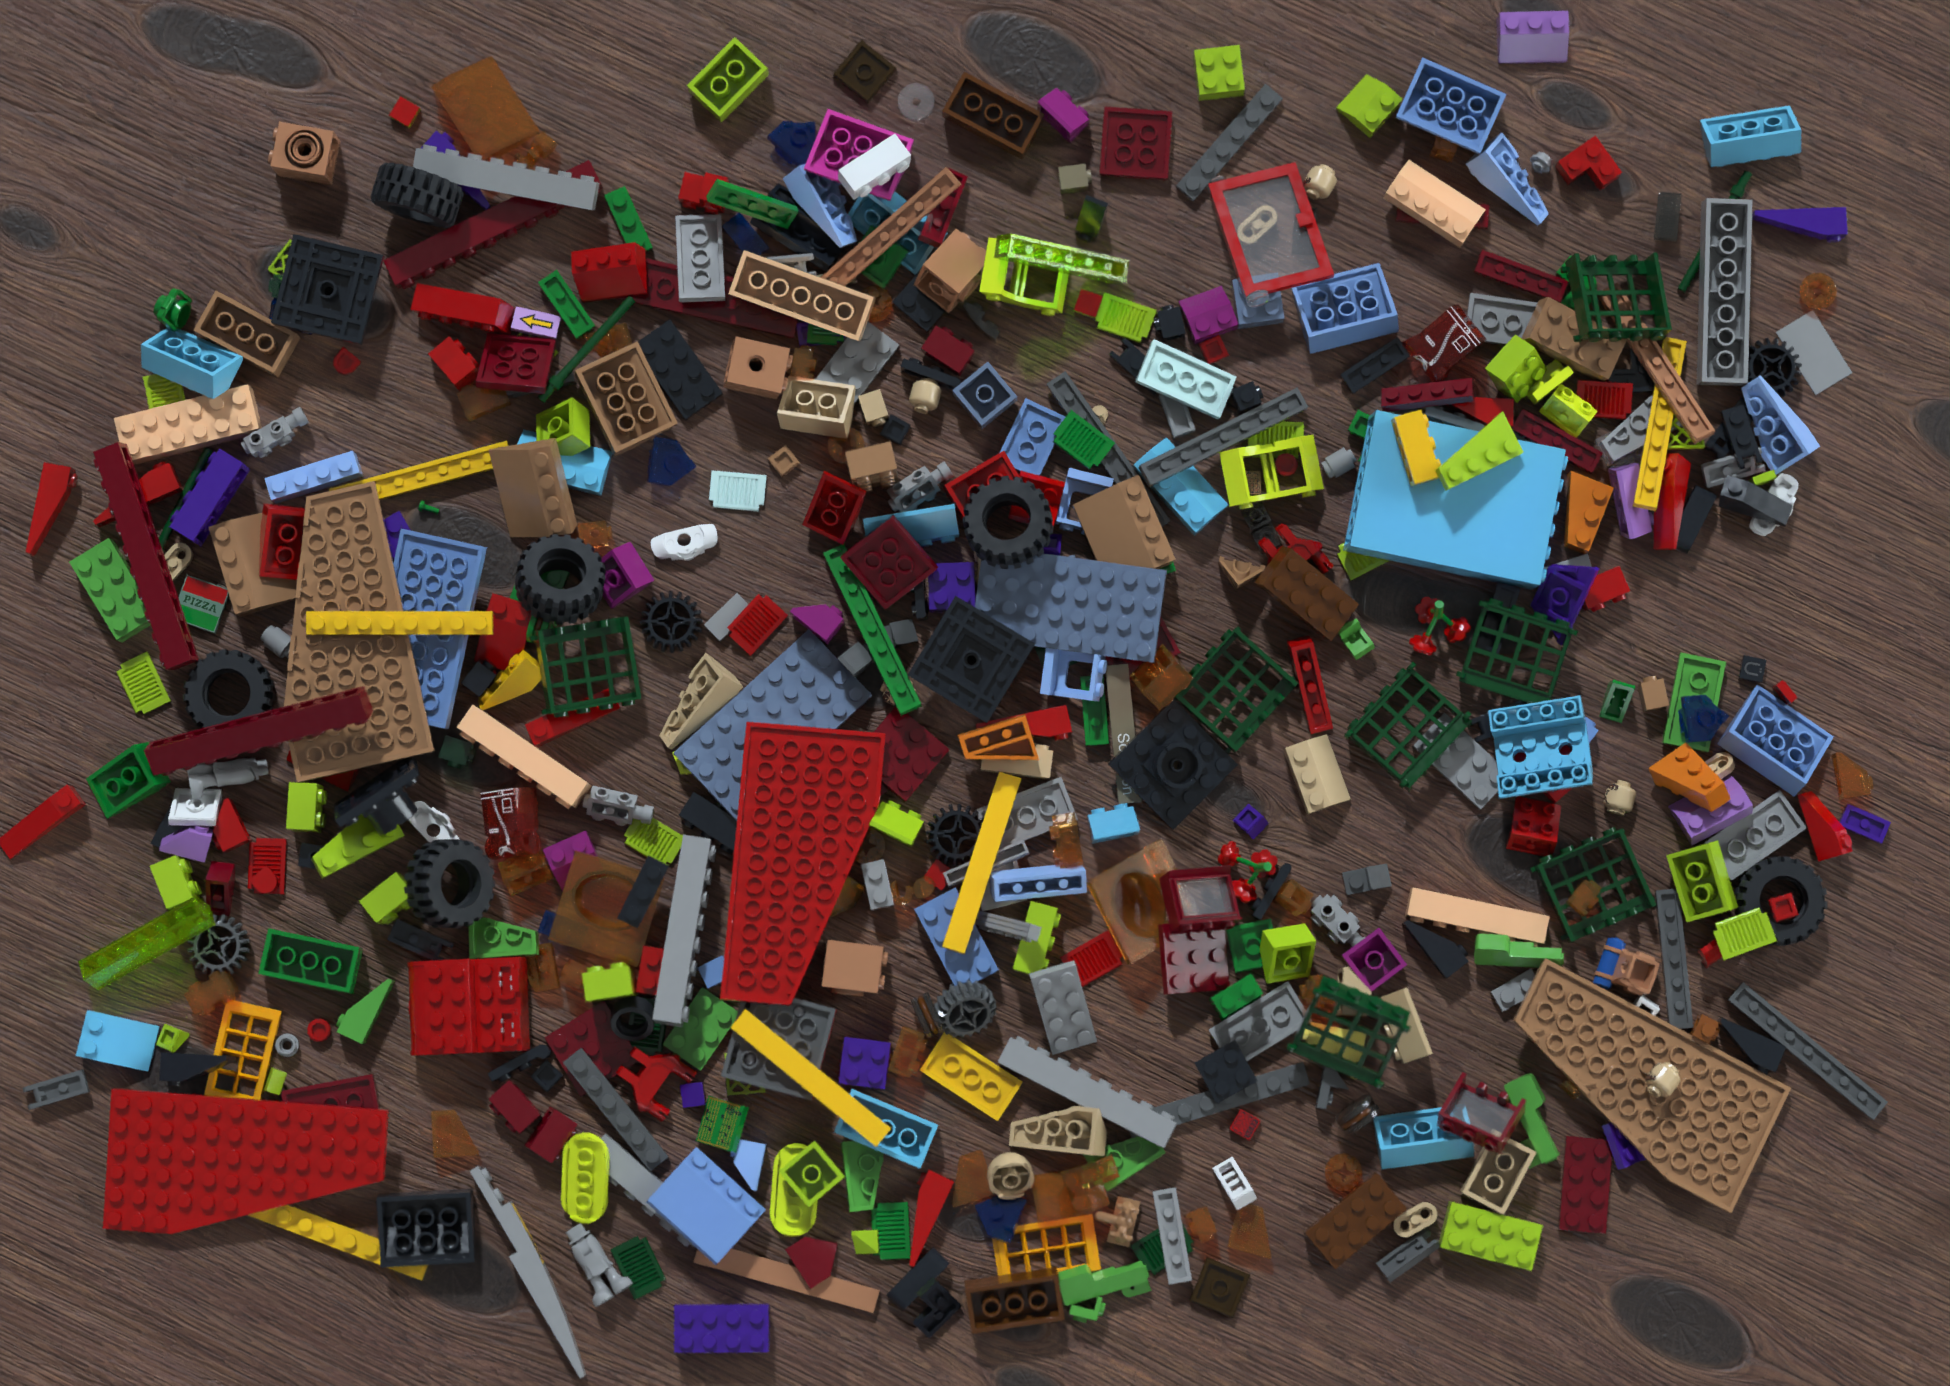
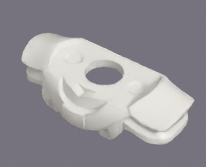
(1783, 488)
(667, 544)
(426, 816)

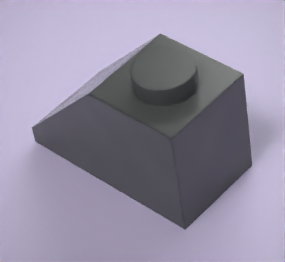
(856, 659)

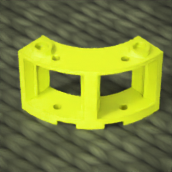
(994, 280)
(1236, 478)

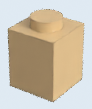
(873, 408)

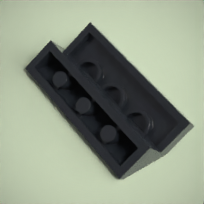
(803, 234)

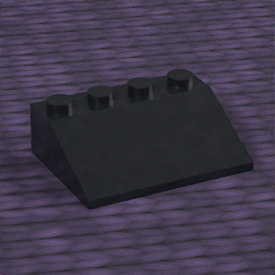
(426, 1227)

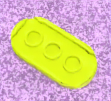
(585, 1178)
(787, 1209)

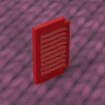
(1610, 399)
(756, 623)
(271, 853)
(1095, 958)

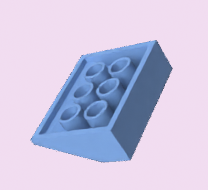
(1451, 106)
(1346, 309)
(1775, 740)
(706, 1205)

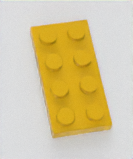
(971, 1076)

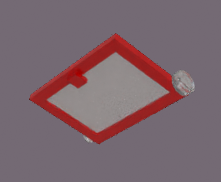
(1269, 231)

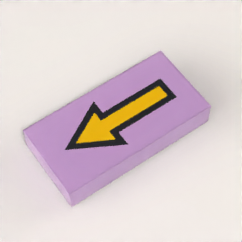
(535, 323)

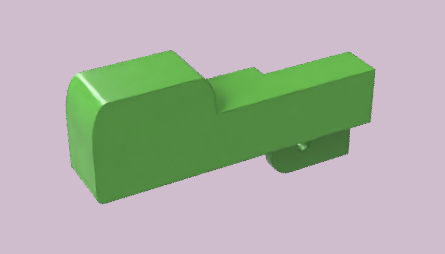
(1499, 951)
(1539, 1137)
(1081, 1284)

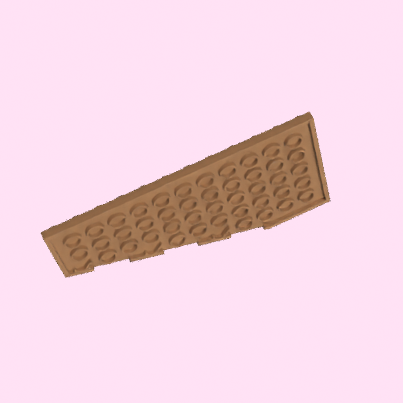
(351, 568)
(1696, 1137)

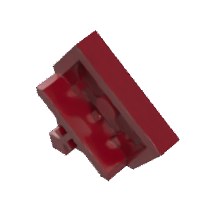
(813, 1259)

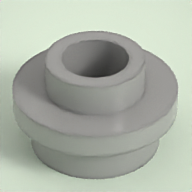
(1541, 162)
(279, 1045)

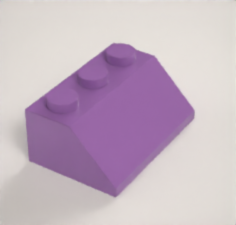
(1532, 37)
(1632, 520)
(1701, 823)

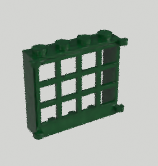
(1612, 267)
(581, 631)
(1506, 686)
(1259, 713)
(1434, 749)
(1606, 917)
(1363, 1003)

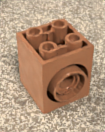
(294, 142)
(952, 271)
(772, 365)
(854, 968)

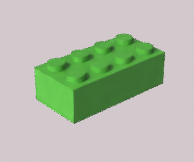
(112, 589)

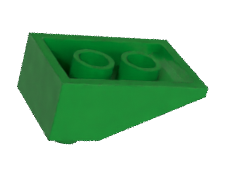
(125, 781)

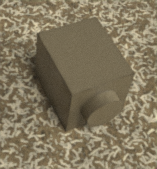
(1074, 178)

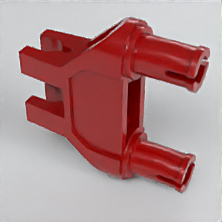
(1305, 548)
(650, 1078)

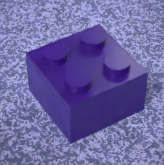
(951, 581)
(864, 1063)

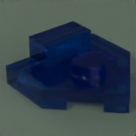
(793, 141)
(667, 462)
(1700, 718)
(1001, 1217)

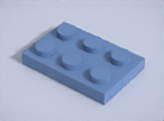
(1032, 437)

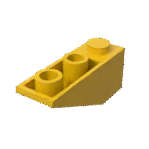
(515, 680)

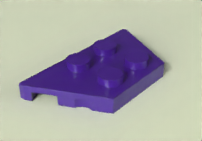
(1564, 593)

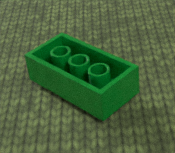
(310, 961)

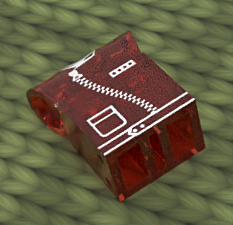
(1445, 343)
(510, 822)

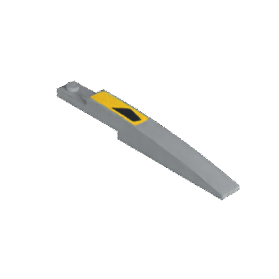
(531, 1268)

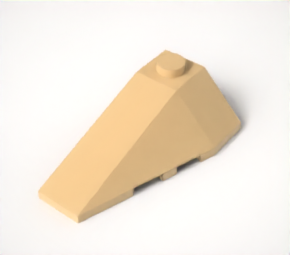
(706, 695)
(1068, 1130)

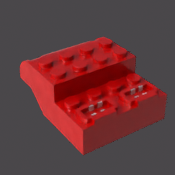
(468, 1006)

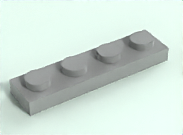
(1172, 1235)

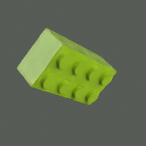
(1490, 1235)

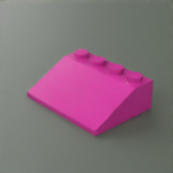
(844, 140)

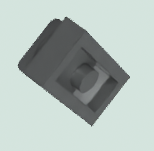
(901, 633)
(1366, 879)
(1328, 1079)

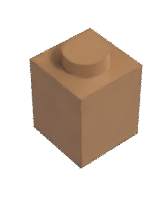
(1653, 694)

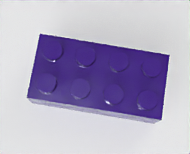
(209, 497)
(721, 1328)

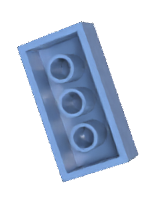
(976, 962)

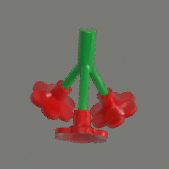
(1429, 612)
(1262, 865)

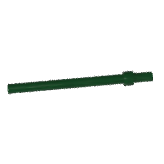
(1736, 192)
(556, 382)
(200, 465)

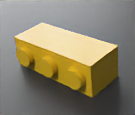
(1416, 447)

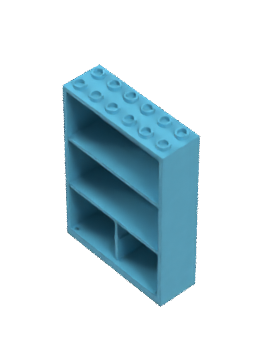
(1479, 529)

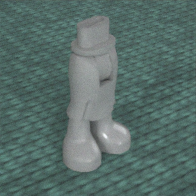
(225, 773)
(595, 1263)

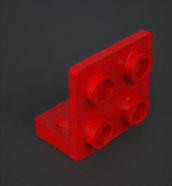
(1052, 492)
(1534, 827)

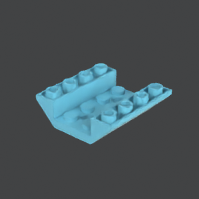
(1540, 733)

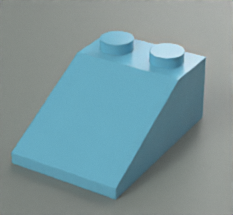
(1112, 824)
(117, 1040)

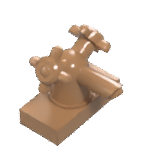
(1121, 1221)

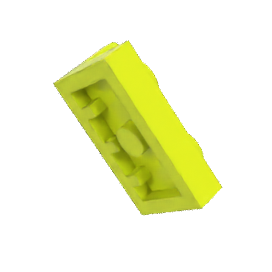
(1552, 378)
(1568, 411)

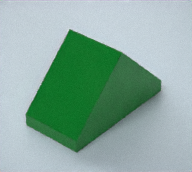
(1616, 700)

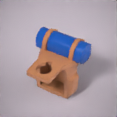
(1623, 968)

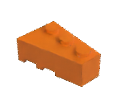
(1584, 510)
(1000, 740)
(1691, 777)

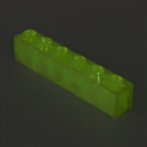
(1061, 258)
(146, 943)

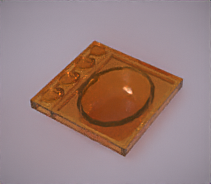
(1133, 899)
(591, 906)

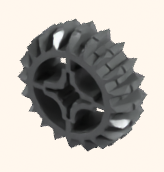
(224, 956)
(965, 1008)

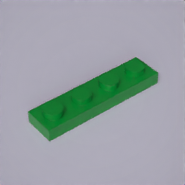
(752, 203)

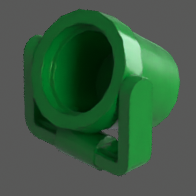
(173, 311)

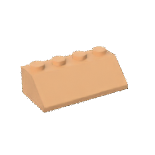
(1434, 203)

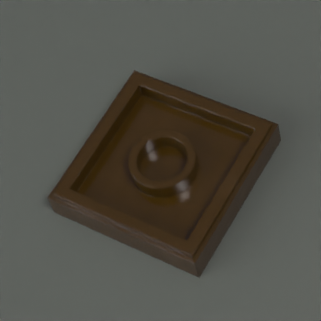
(864, 71)
(1219, 1287)

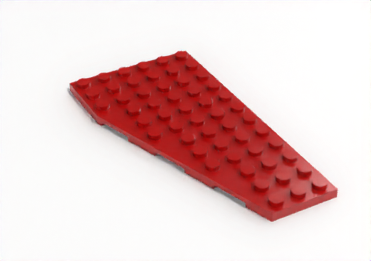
(796, 839)
(219, 1158)

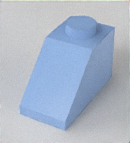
(750, 1161)

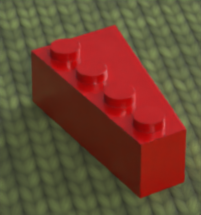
(463, 308)

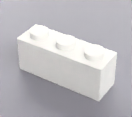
(874, 167)

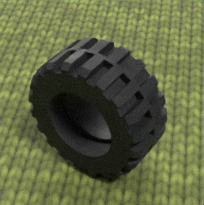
(416, 195)
(1002, 494)
(566, 555)
(210, 669)
(1805, 881)
(425, 883)

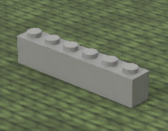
(636, 1179)

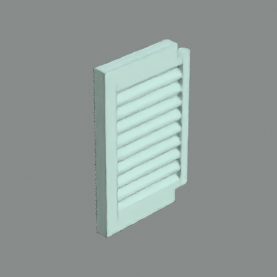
(737, 490)

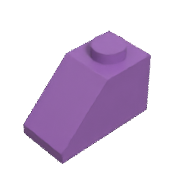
(188, 842)

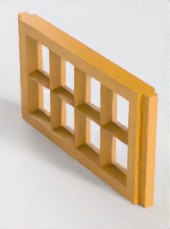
(251, 1011)
(1089, 1243)

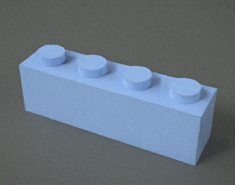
(313, 477)
(1037, 882)

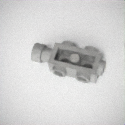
(269, 435)
(917, 488)
(616, 806)
(1334, 920)

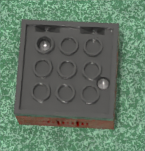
(801, 1025)

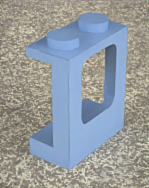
(1079, 482)
(1056, 671)

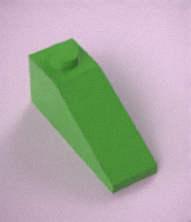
(361, 1017)

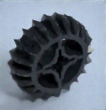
(1777, 375)
(671, 601)
(941, 833)

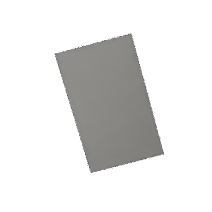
(1818, 354)

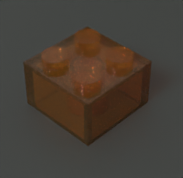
(1163, 678)

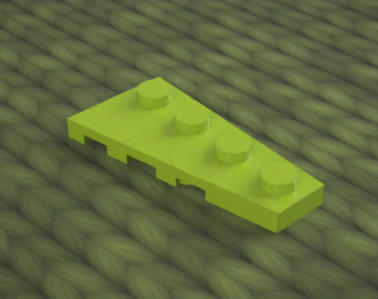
(1484, 451)
(352, 845)

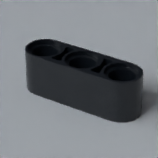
(1693, 517)
(905, 1290)

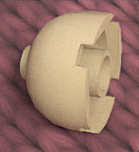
(1010, 1175)

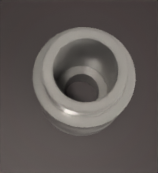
(1339, 463)
(276, 641)

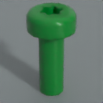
(422, 506)

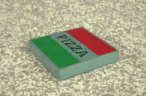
(203, 603)

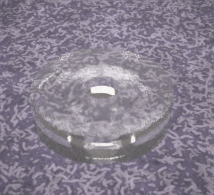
(912, 92)

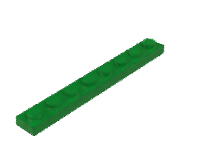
(873, 632)

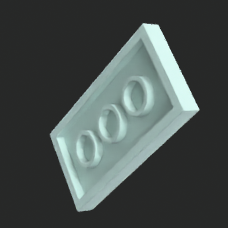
(1185, 379)

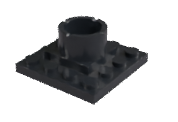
(311, 273)
(964, 634)
(1149, 759)
(381, 798)

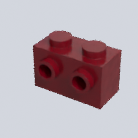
(948, 350)
(514, 1107)
(551, 1135)

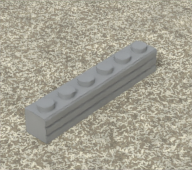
(1004, 856)
(1007, 926)

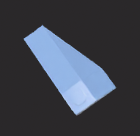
(1501, 174)
(823, 203)
(1779, 430)

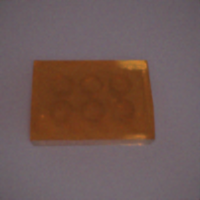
(485, 109)

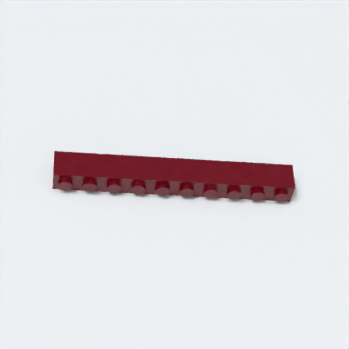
(474, 234)
(146, 556)
(258, 731)

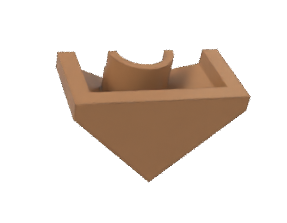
(1239, 572)

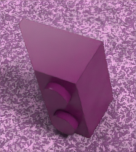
(1063, 114)
(1208, 314)
(624, 574)
(820, 619)
(562, 853)
(1374, 959)

